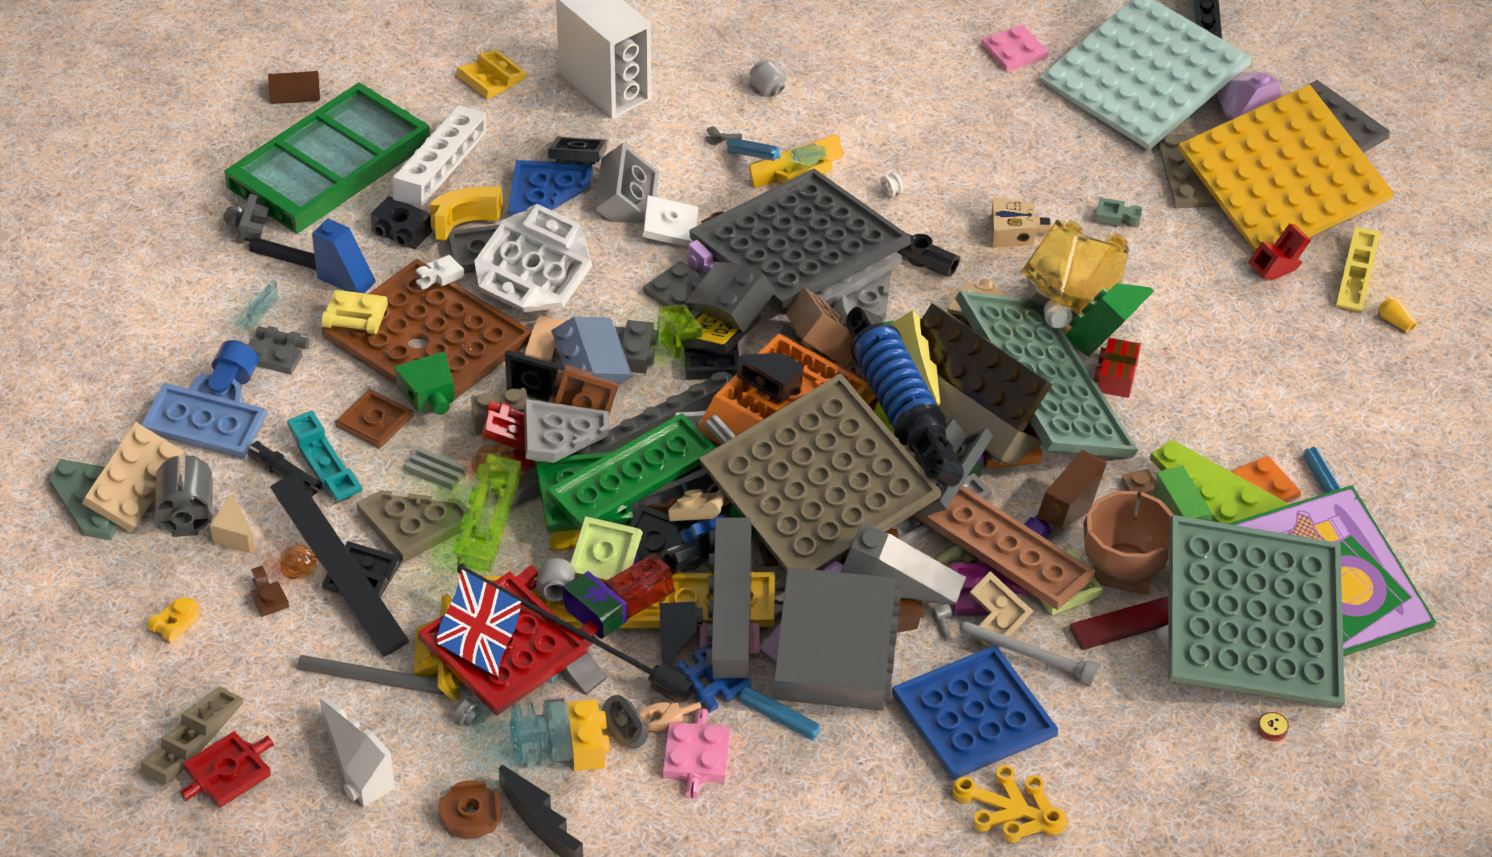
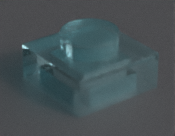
(809, 154)

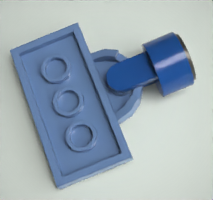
(213, 407)

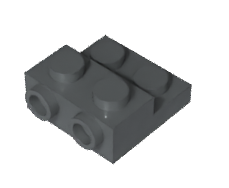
(637, 344)

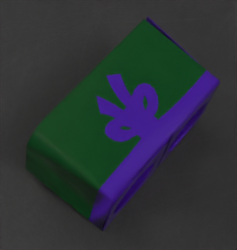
(593, 601)

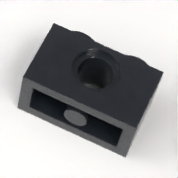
(401, 222)

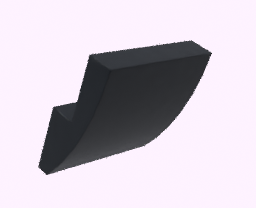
(375, 564)

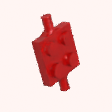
(227, 769)

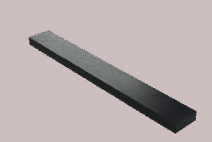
(339, 565)

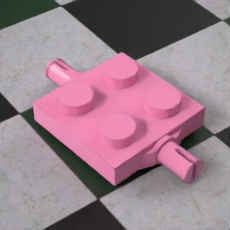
(696, 752)

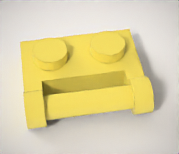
(355, 311)

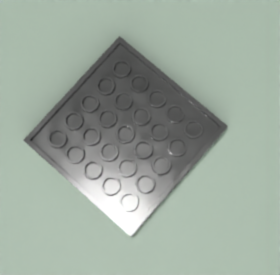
(801, 235)

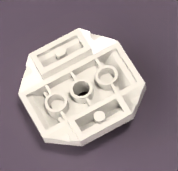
(528, 240)

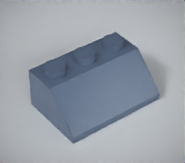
(592, 346)

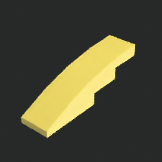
(1358, 269)
(919, 351)

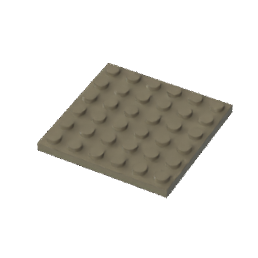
(818, 474)

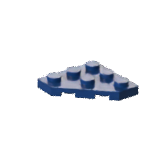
(547, 184)

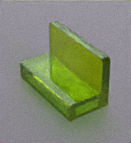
(675, 324)

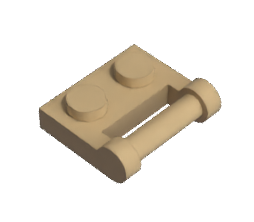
(698, 506)

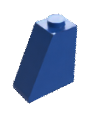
(340, 258)

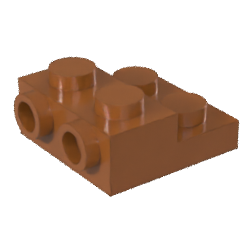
(583, 389)

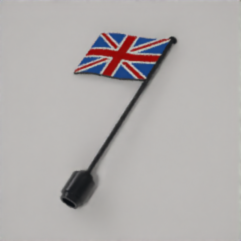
(486, 617)

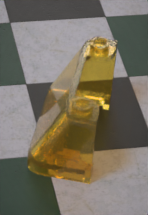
(1074, 266)

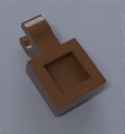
(267, 597)

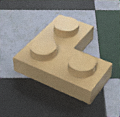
(1005, 607)

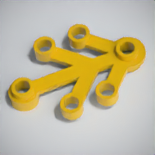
(1012, 807)

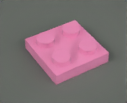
(1014, 47)

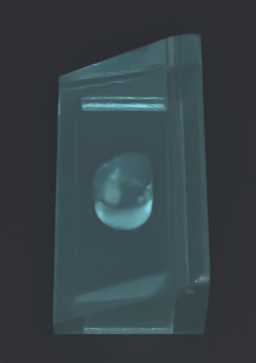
(259, 307)

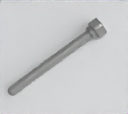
(1084, 670)

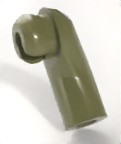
(955, 553)

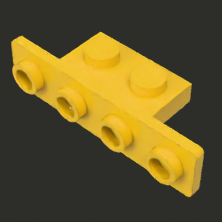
(784, 169)
(428, 664)

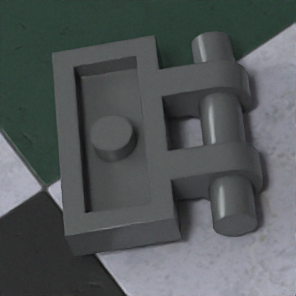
(275, 356)

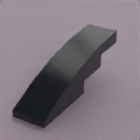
(535, 810)

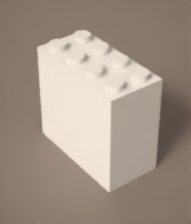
(605, 52)

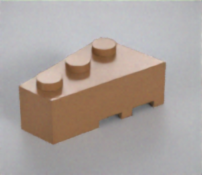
(819, 327)

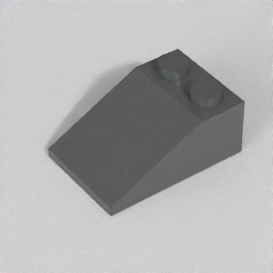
(732, 294)

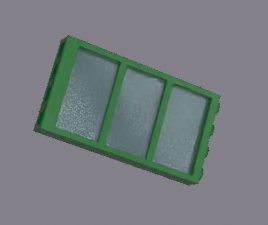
(327, 157)

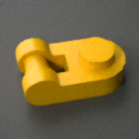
(181, 612)

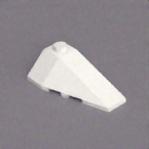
(360, 755)

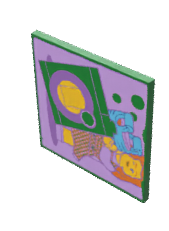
(1376, 590)

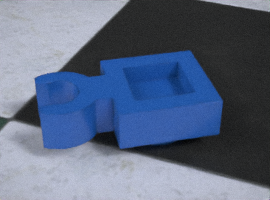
(700, 528)

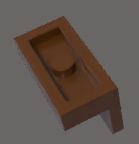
(294, 87)

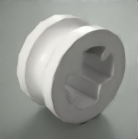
(891, 184)

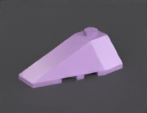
(1247, 93)

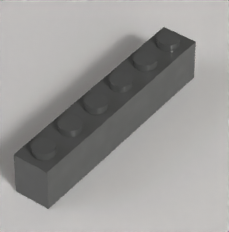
(731, 598)

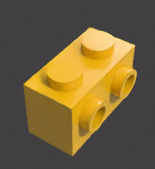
(586, 734)

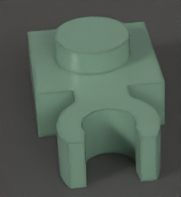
(1114, 211)

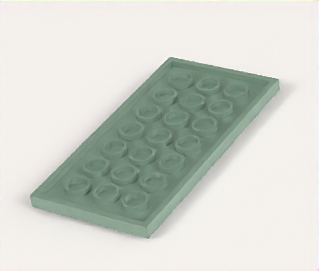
(1074, 410)

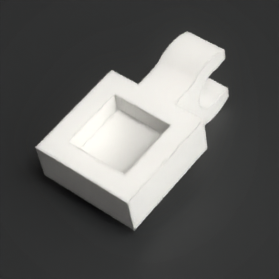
(442, 271)

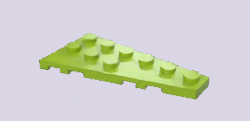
(1224, 492)

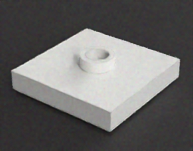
(669, 221)

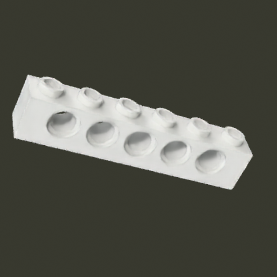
(438, 156)

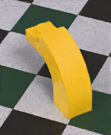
(465, 206)

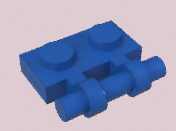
(727, 687)

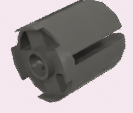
(173, 501)

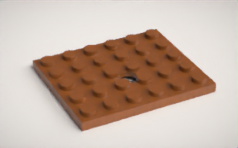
(447, 316)

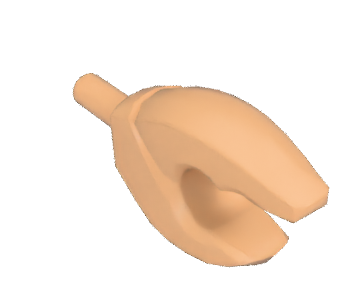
(667, 713)

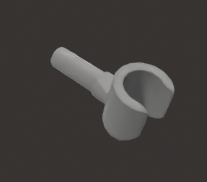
(940, 614)

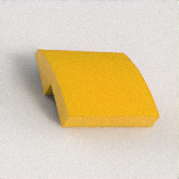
(495, 66)

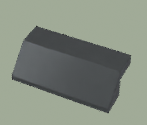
(968, 451)

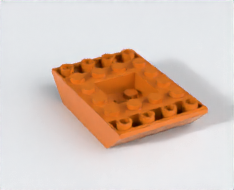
(744, 406)

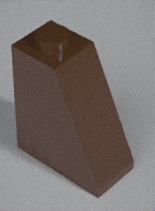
(1072, 491)

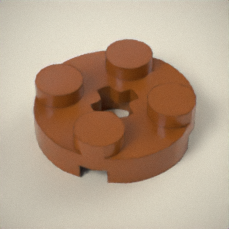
(470, 824)

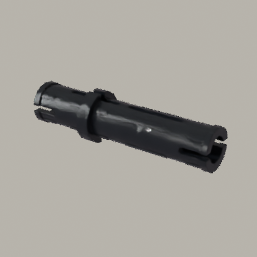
(276, 463)

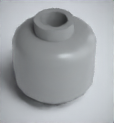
(767, 78)
(552, 576)

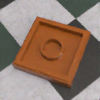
(374, 418)

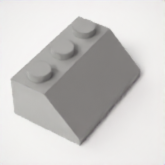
(625, 185)

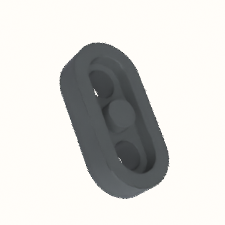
(627, 723)

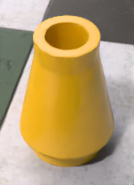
(1396, 313)

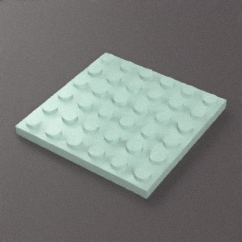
(1145, 71)

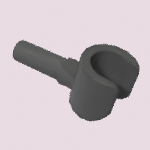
(717, 137)

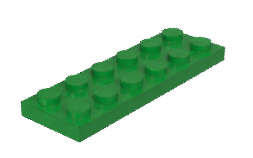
(631, 471)

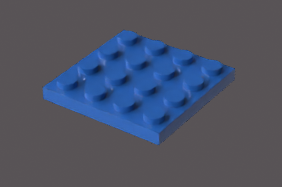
(974, 712)

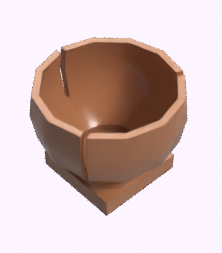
(1126, 546)

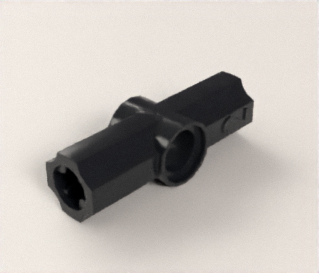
(923, 253)
(688, 555)

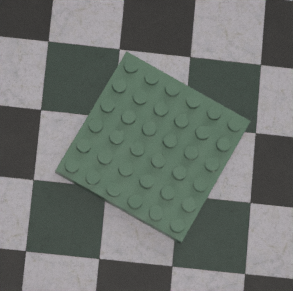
(1255, 612)

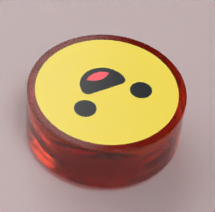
(1273, 726)

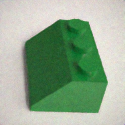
(1106, 315)

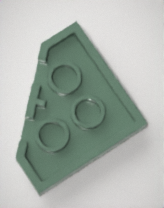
(72, 483)

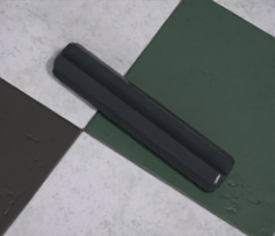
(282, 252)

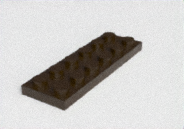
(982, 368)

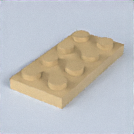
(129, 478)

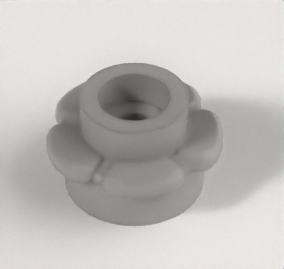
(467, 712)

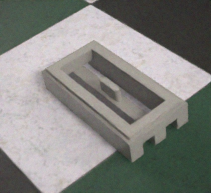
(436, 464)

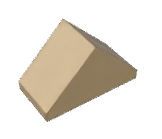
(231, 527)

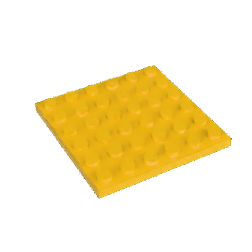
(1285, 168)

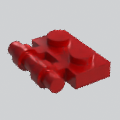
(504, 425)

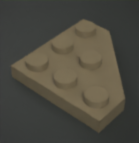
(412, 522)

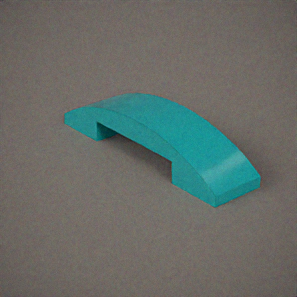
(321, 456)

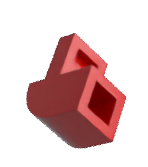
(1282, 257)

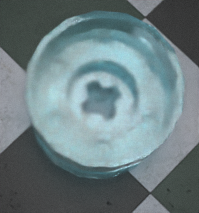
(541, 732)

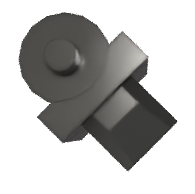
(237, 217)

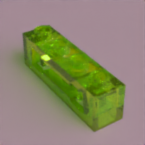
(498, 472)

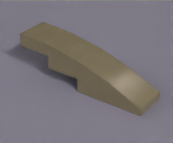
(196, 730)

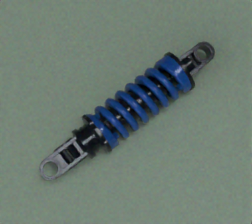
(903, 395)

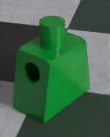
(427, 383)

